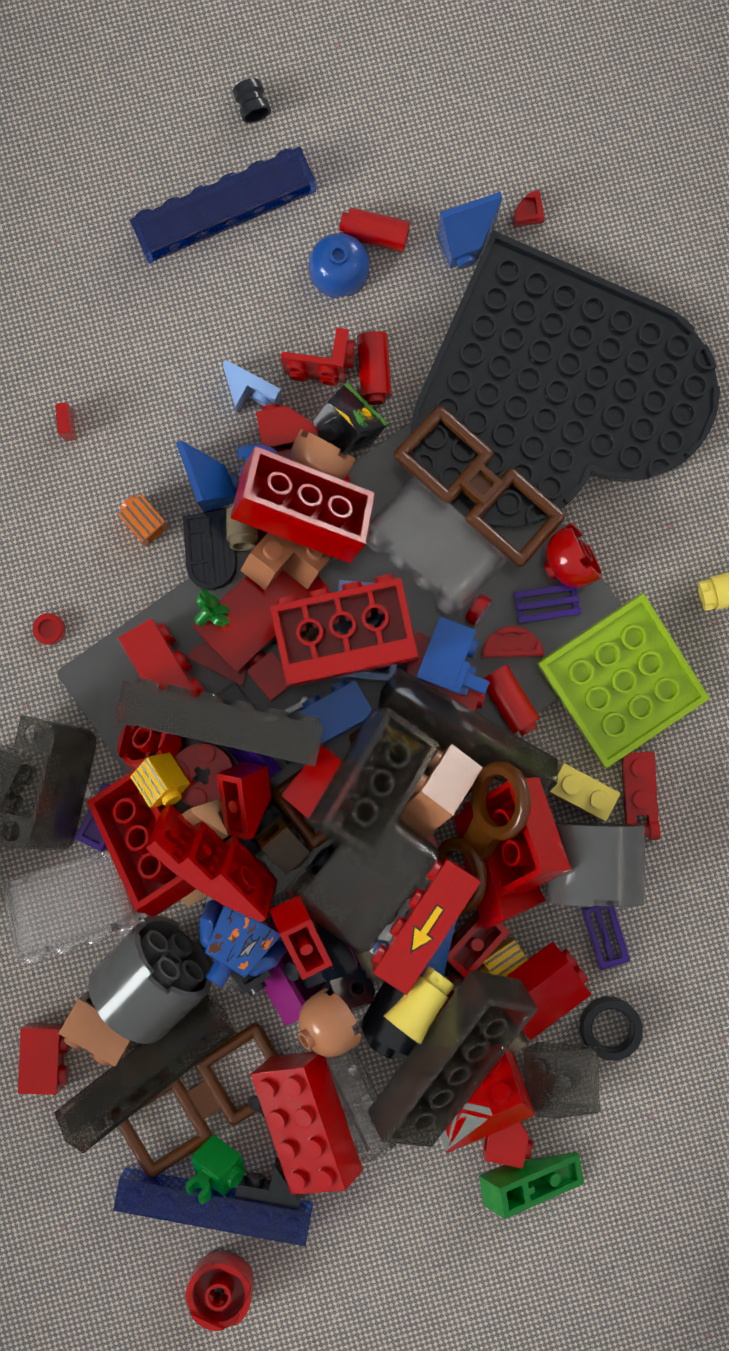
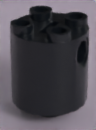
(380, 1032)

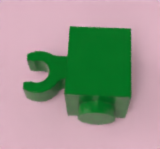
(215, 1167)

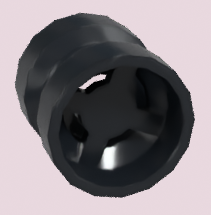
(250, 97)

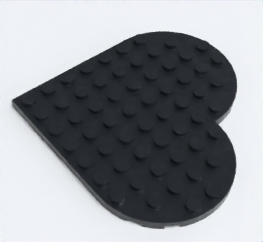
(563, 382)

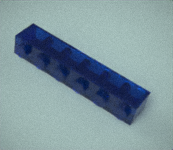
(223, 204)
(168, 1200)

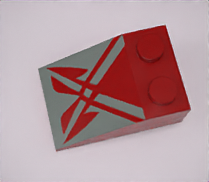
(493, 1106)

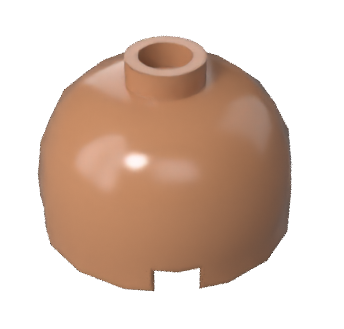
(320, 455)
(327, 1025)

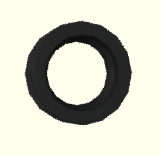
(635, 1034)

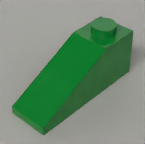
(513, 1189)

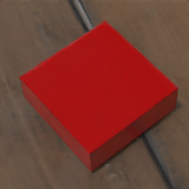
(65, 421)

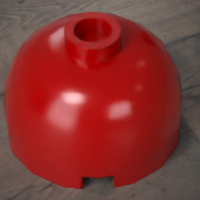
(571, 558)
(139, 743)

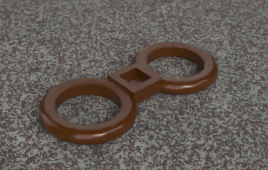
(483, 833)

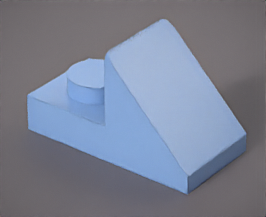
(243, 382)

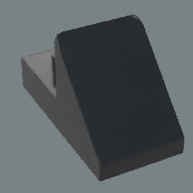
(273, 1191)

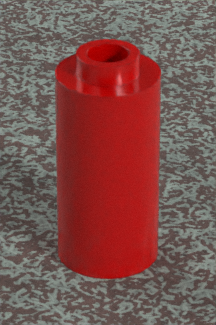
(376, 229)
(374, 367)
(511, 701)

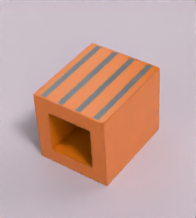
(142, 519)

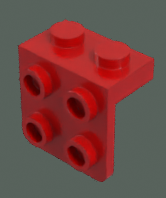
(327, 370)

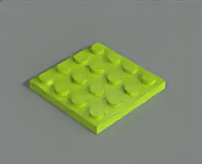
(623, 680)

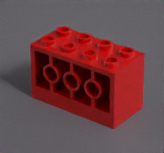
(340, 654)

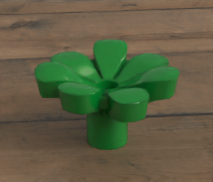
(211, 610)

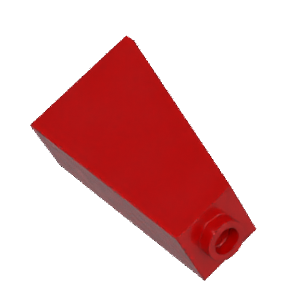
(496, 908)

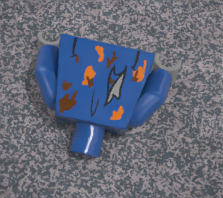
(237, 943)

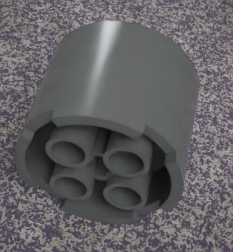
(604, 865)
(150, 980)

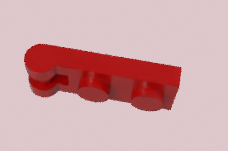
(641, 791)

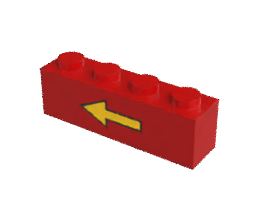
(425, 925)

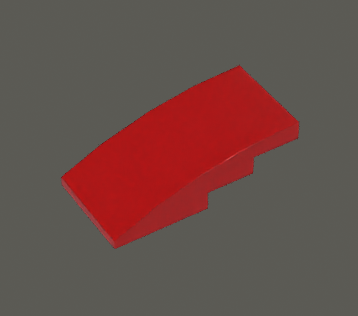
(251, 618)
(212, 866)

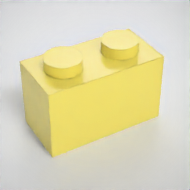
(584, 792)

